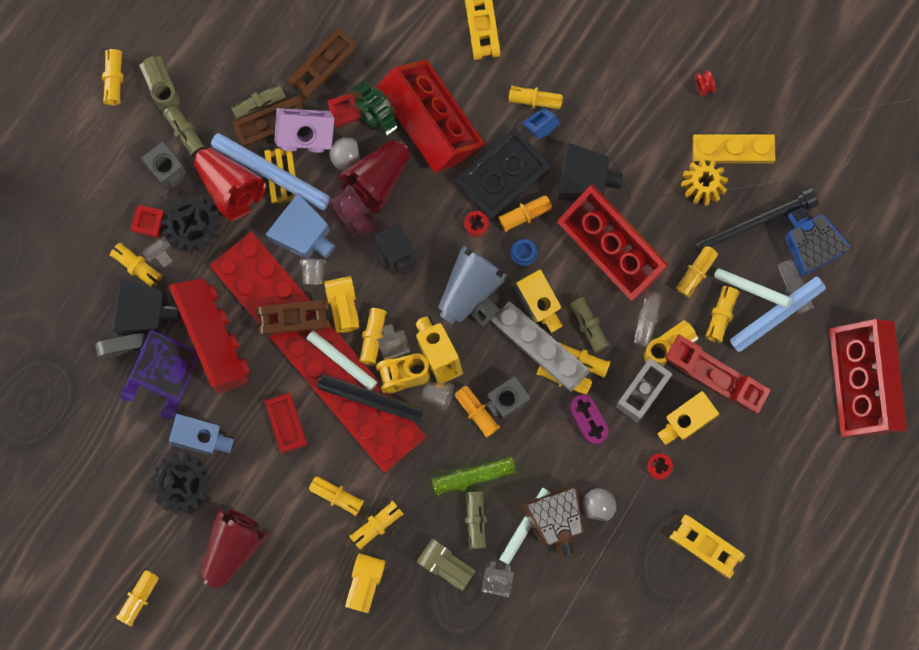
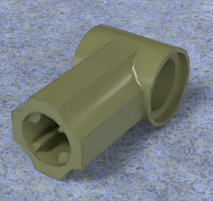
(159, 82)
(441, 562)

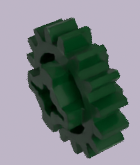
(374, 107)

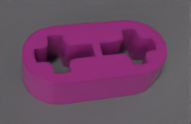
(595, 417)

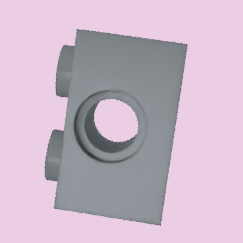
(643, 390)

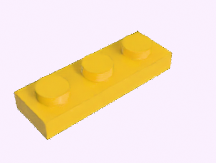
(734, 149)

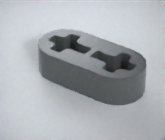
(120, 346)

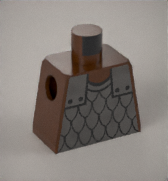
(555, 519)

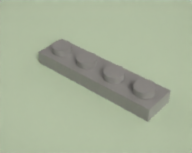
(540, 346)

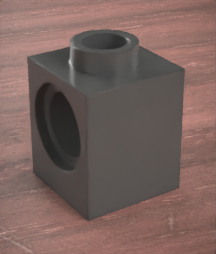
(159, 156)
(511, 387)

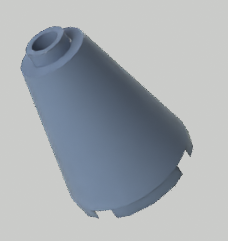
(469, 285)

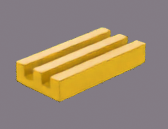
(278, 153)

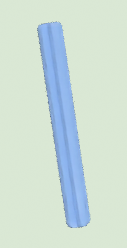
(270, 171)

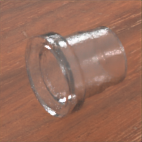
(312, 271)
(438, 394)

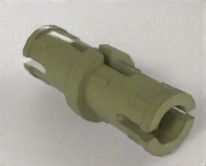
(259, 102)
(183, 130)
(589, 324)
(476, 520)

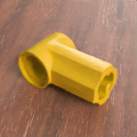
(341, 298)
(667, 339)
(366, 576)

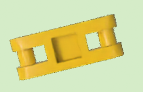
(482, 26)
(707, 546)

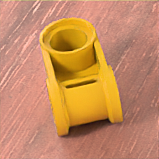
(401, 372)

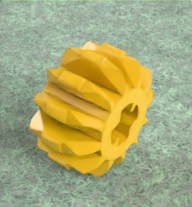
(712, 175)

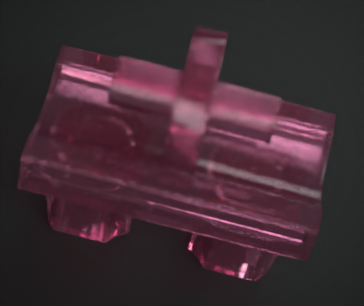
(353, 212)

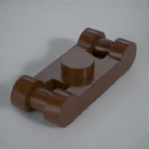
(292, 318)

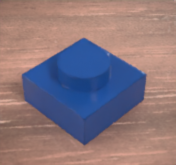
(541, 123)

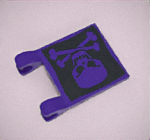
(162, 368)

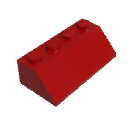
(430, 115)
(613, 243)
(210, 335)
(868, 378)

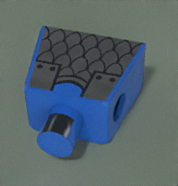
(813, 242)

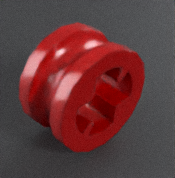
(705, 83)
(468, 226)
(667, 463)

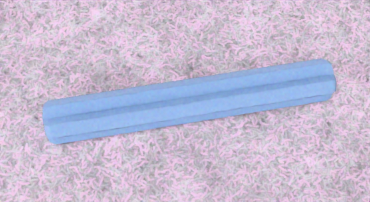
(777, 315)

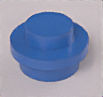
(523, 252)

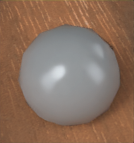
(344, 153)
(599, 504)

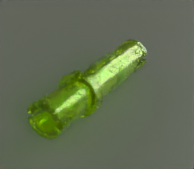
(462, 478)

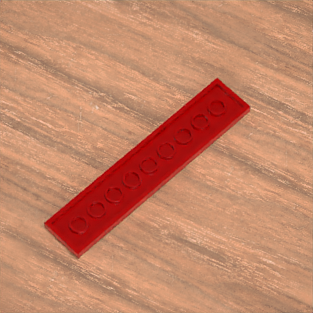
(261, 281)

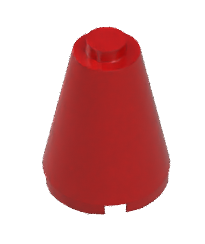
(228, 183)

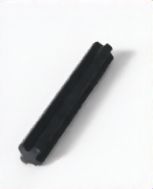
(370, 398)

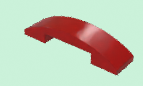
(716, 376)

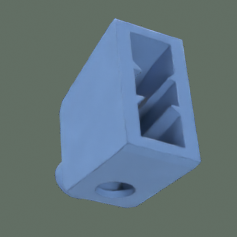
(301, 230)
(187, 429)

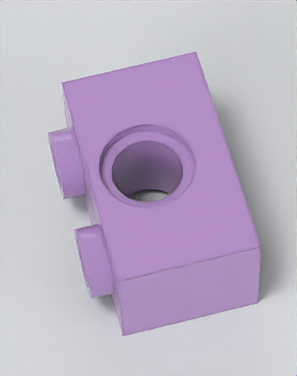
(291, 120)

